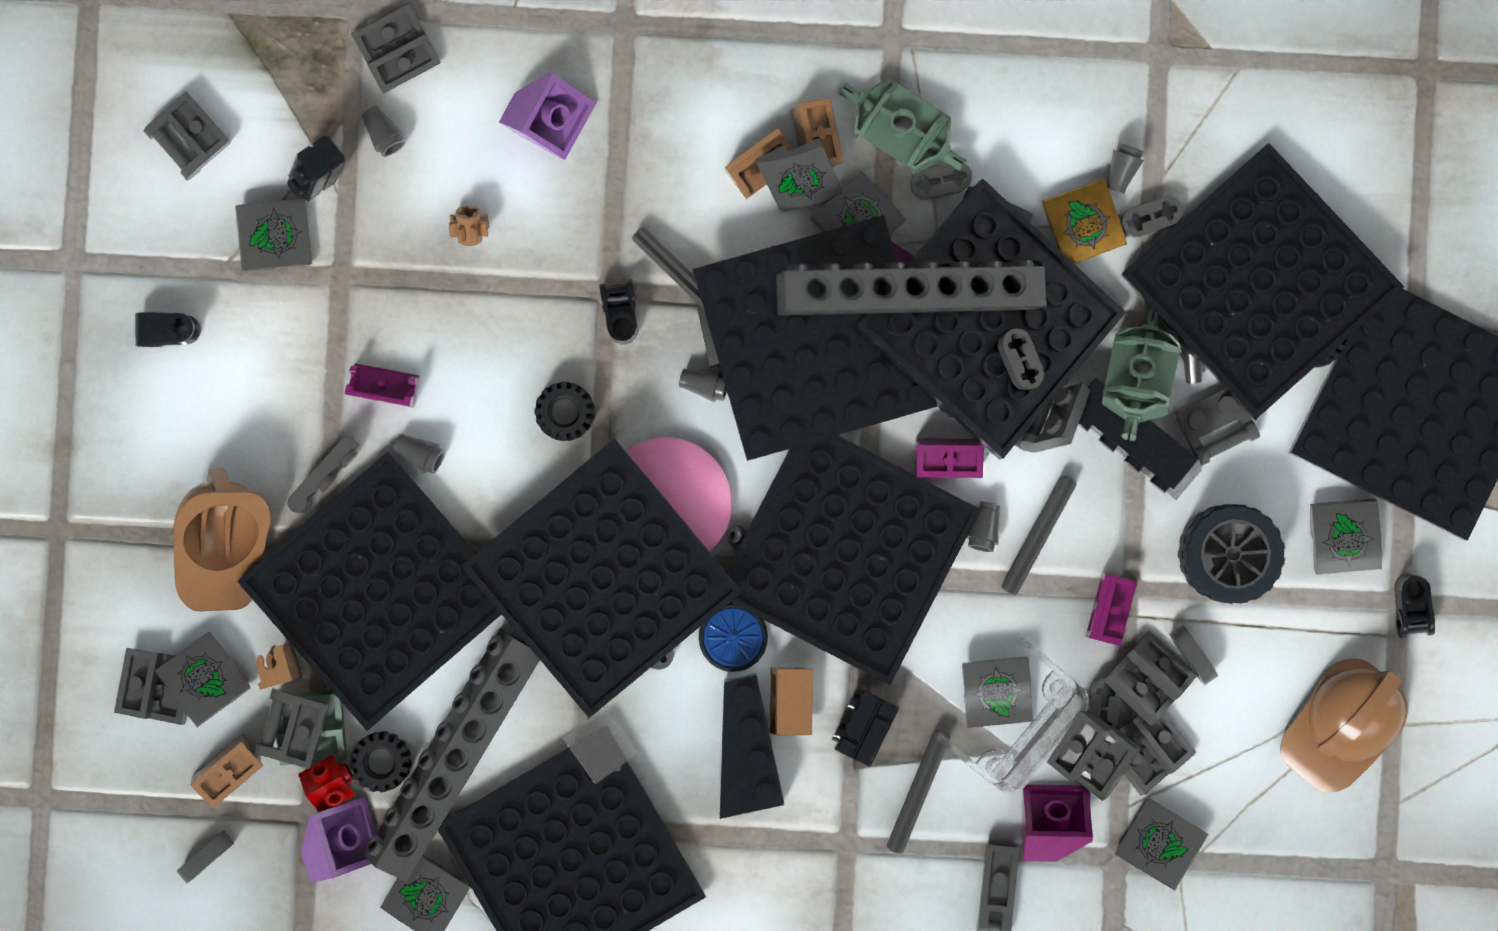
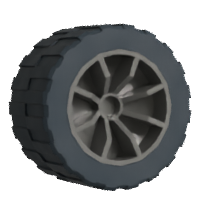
(1231, 553)

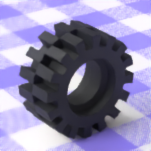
(550, 396)
(361, 767)

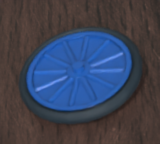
(733, 639)

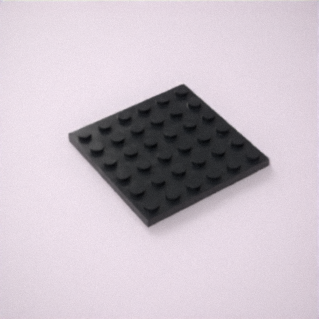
(1262, 281)
(958, 351)
(802, 373)
(1412, 414)
(849, 553)
(601, 578)
(373, 591)
(571, 852)

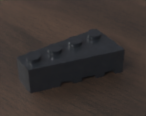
(1152, 452)
(748, 760)

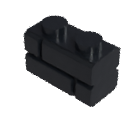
(315, 168)
(865, 727)

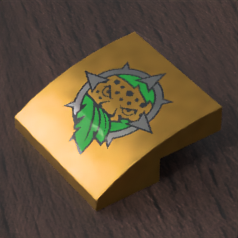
(1084, 221)

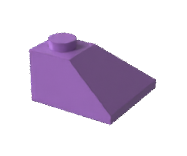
(548, 114)
(337, 840)

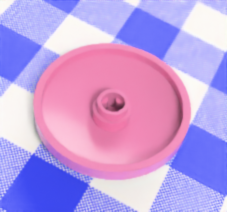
(689, 482)

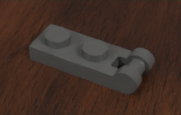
(322, 475)
(998, 886)

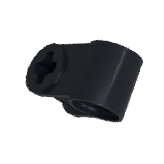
(619, 309)
(160, 329)
(1413, 609)

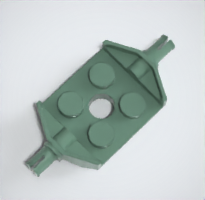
(917, 147)
(1138, 395)

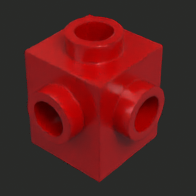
(327, 783)

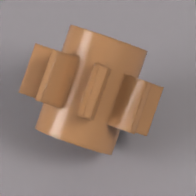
(469, 225)

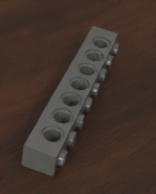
(794, 298)
(452, 772)

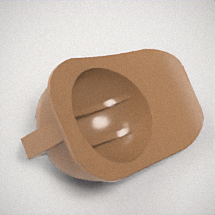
(217, 541)
(1345, 725)

